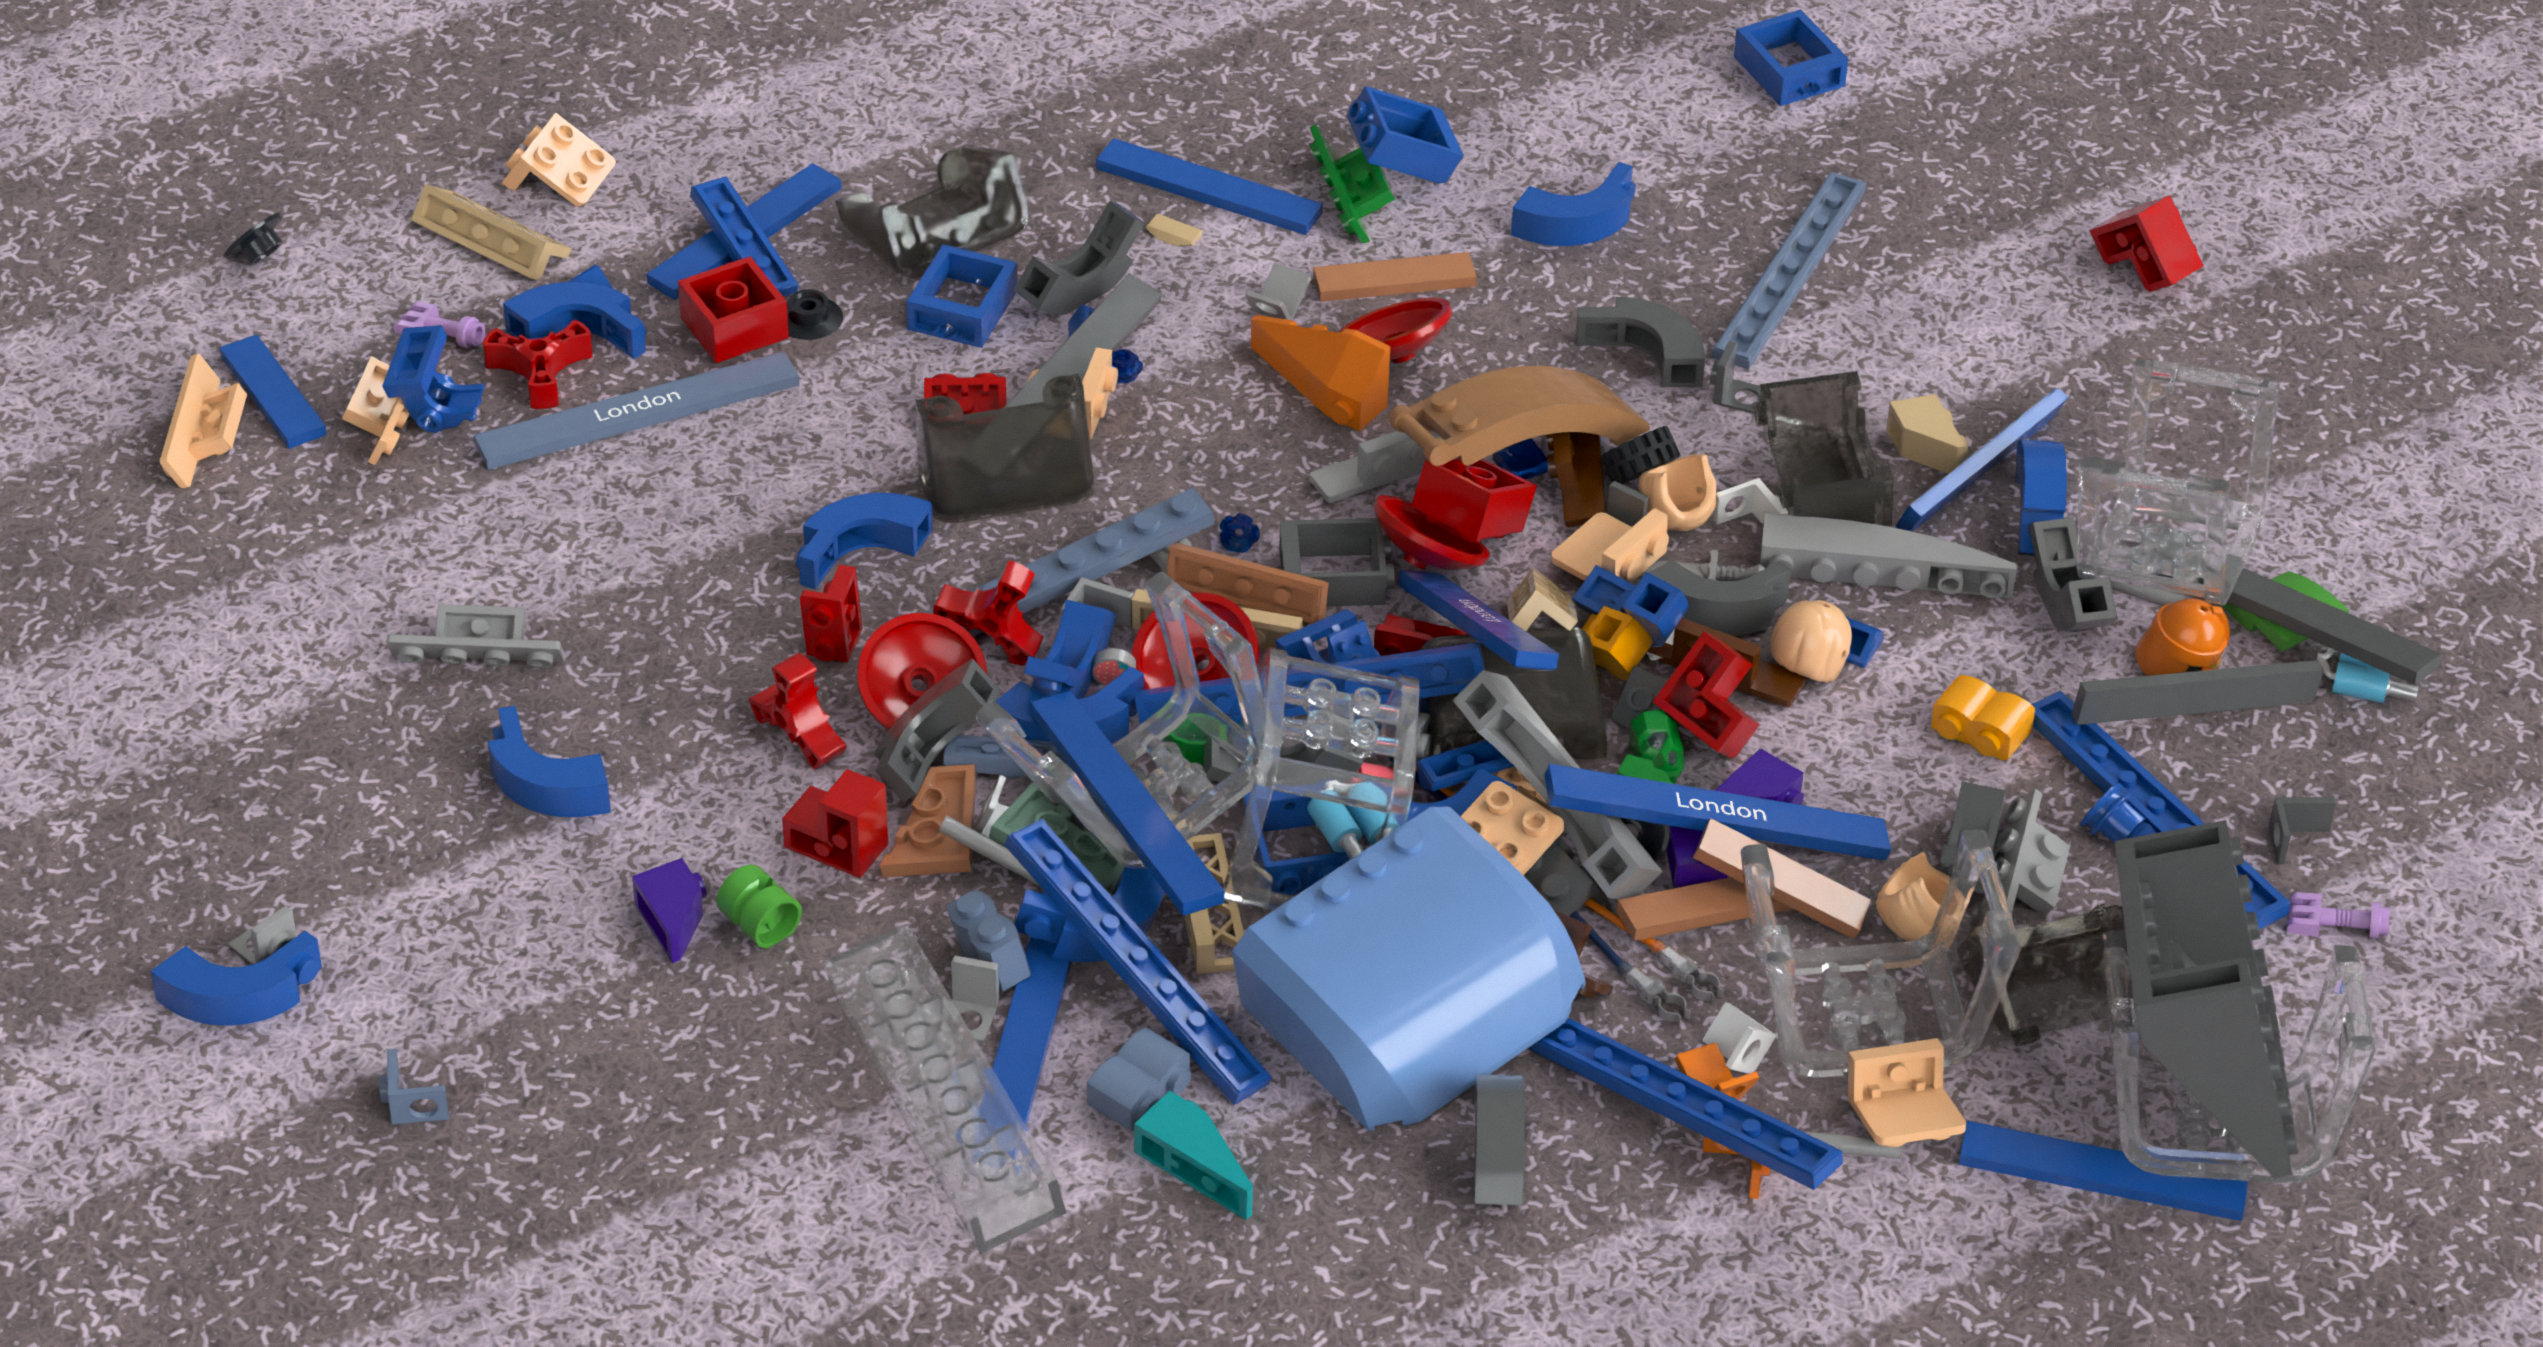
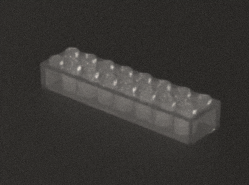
(945, 1089)

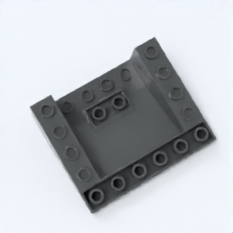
(2202, 983)

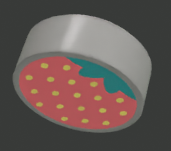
(1110, 664)

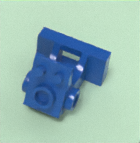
(428, 395)
(1345, 640)

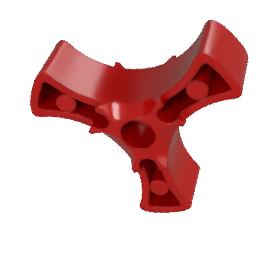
(539, 358)
(995, 612)
(796, 709)

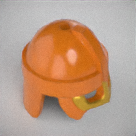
(2183, 636)

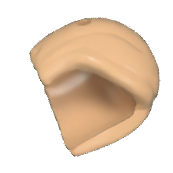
(1682, 491)
(1812, 640)
(1912, 898)

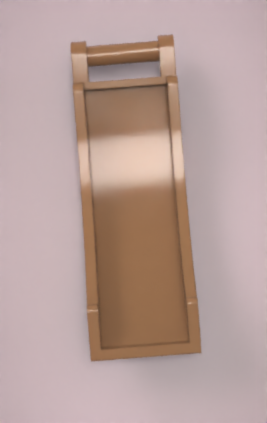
(1511, 407)

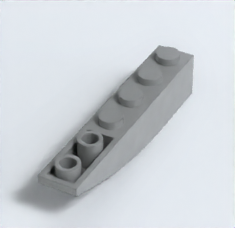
(1881, 557)

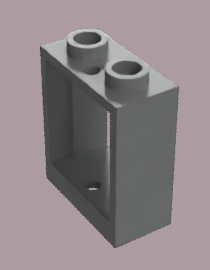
(1340, 538)

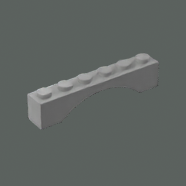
(1519, 734)

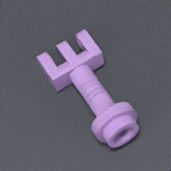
(467, 332)
(2307, 916)

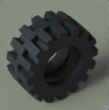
(1640, 455)

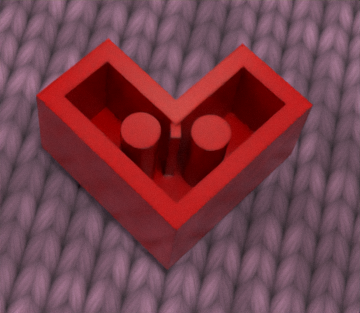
(2153, 240)
(1700, 694)
(840, 825)

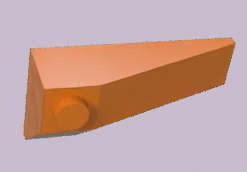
(1334, 370)

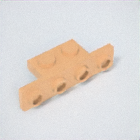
(374, 411)
(202, 421)

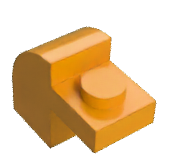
(1617, 641)

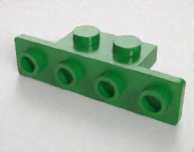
(1356, 183)

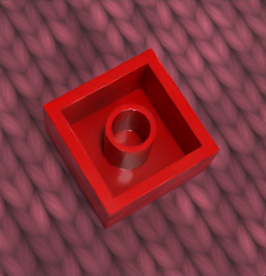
(733, 309)
(1474, 498)

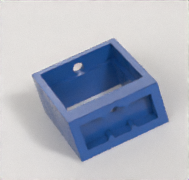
(1787, 84)
(1404, 135)
(970, 324)
(1295, 874)

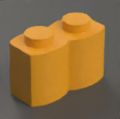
(1983, 717)

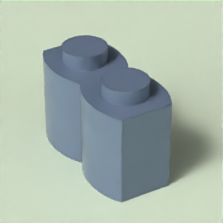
(989, 937)
(1138, 1077)

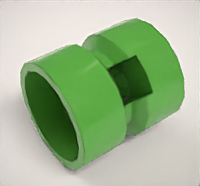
(758, 905)

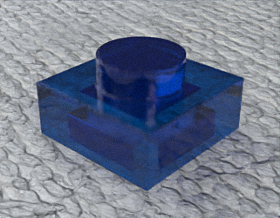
(1522, 459)

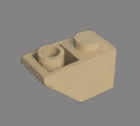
(1926, 433)

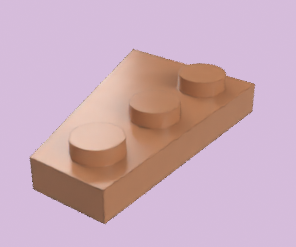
(919, 844)

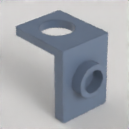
(401, 1099)

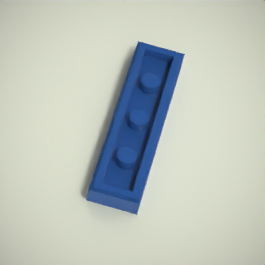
(740, 231)
(273, 391)

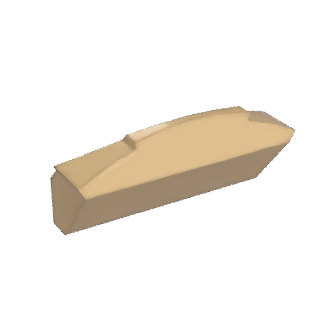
(1173, 231)

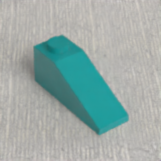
(1189, 1147)

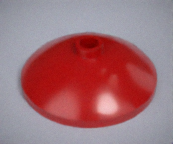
(1405, 325)
(1425, 541)
(908, 650)
(1151, 651)

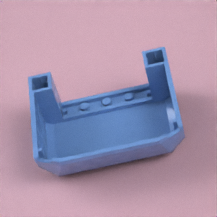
(1410, 970)

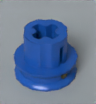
(2113, 815)

